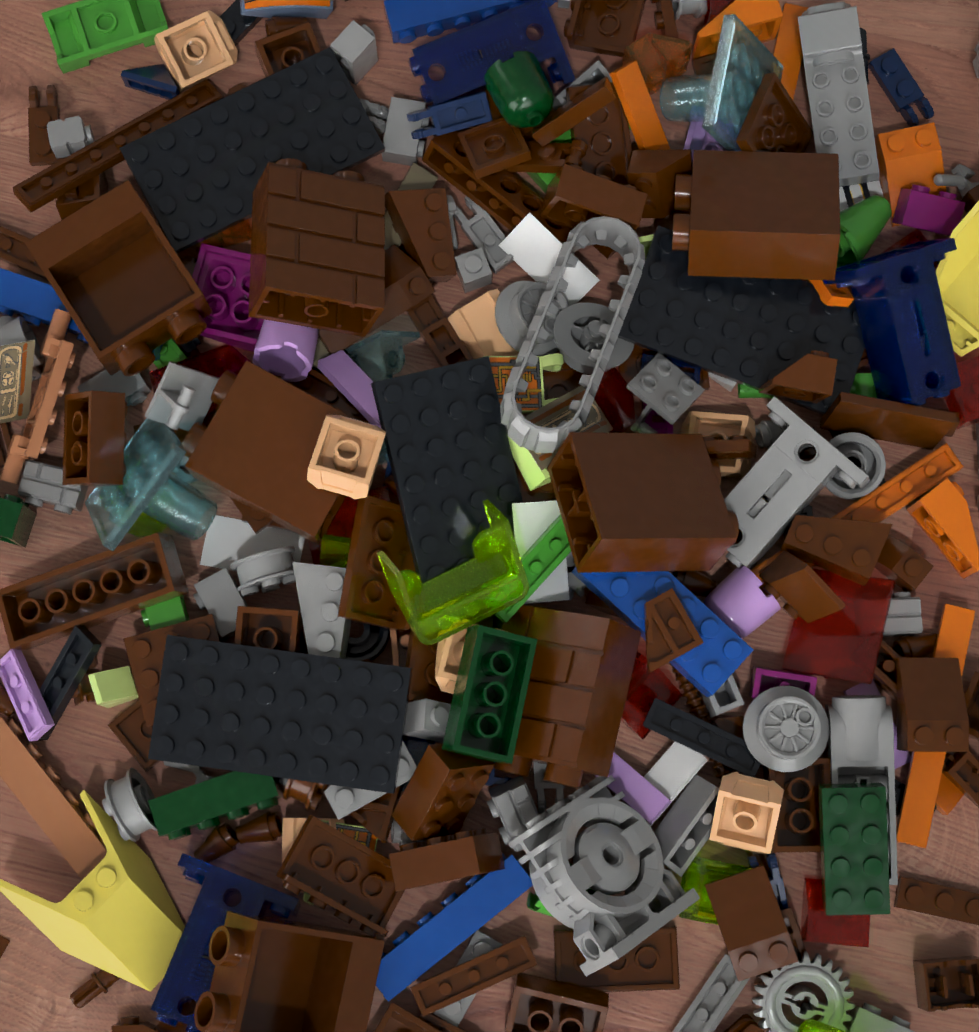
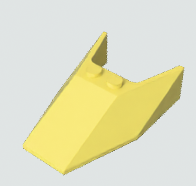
(960, 284)
(115, 915)

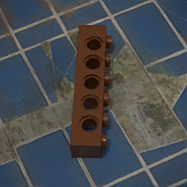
(498, 193)

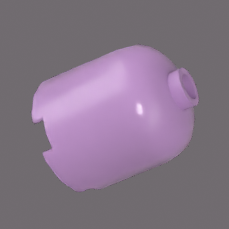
(286, 350)
(741, 602)

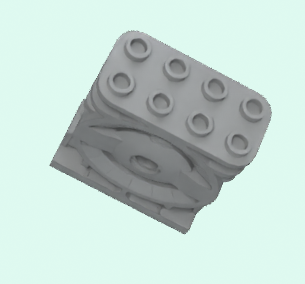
(608, 857)

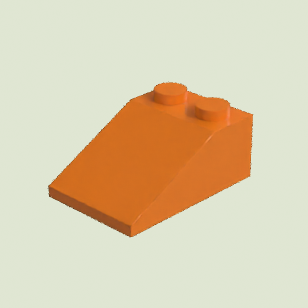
(759, 16)
(907, 159)
(948, 523)

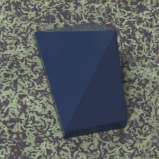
(151, 80)

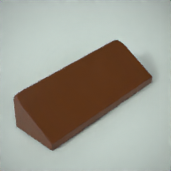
(574, 112)

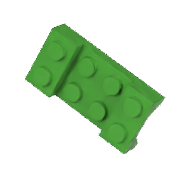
(101, 28)

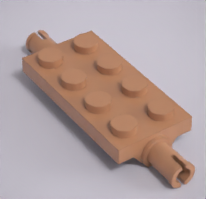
(42, 410)

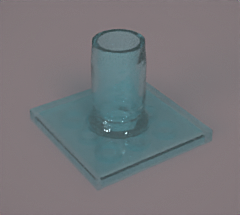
(728, 92)
(150, 489)

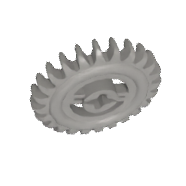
(809, 971)

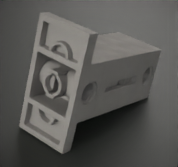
(784, 484)

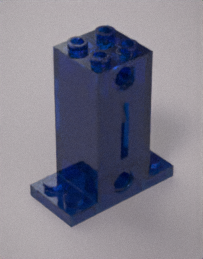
(472, 50)
(904, 321)
(191, 967)

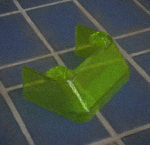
(465, 592)

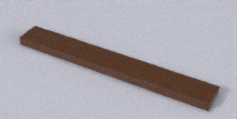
(106, 151)

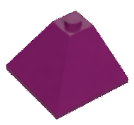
(225, 283)

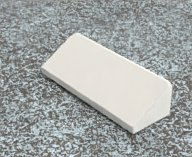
(674, 770)

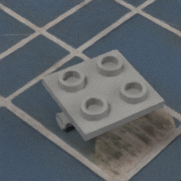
(664, 391)
(181, 397)

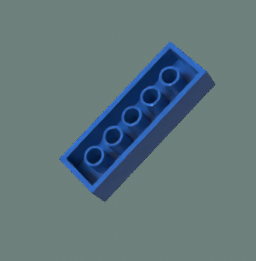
(703, 666)

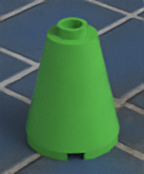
(861, 227)

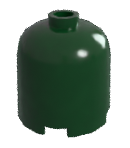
(520, 90)

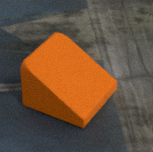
(947, 796)

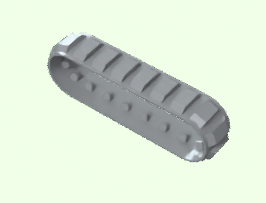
(599, 231)

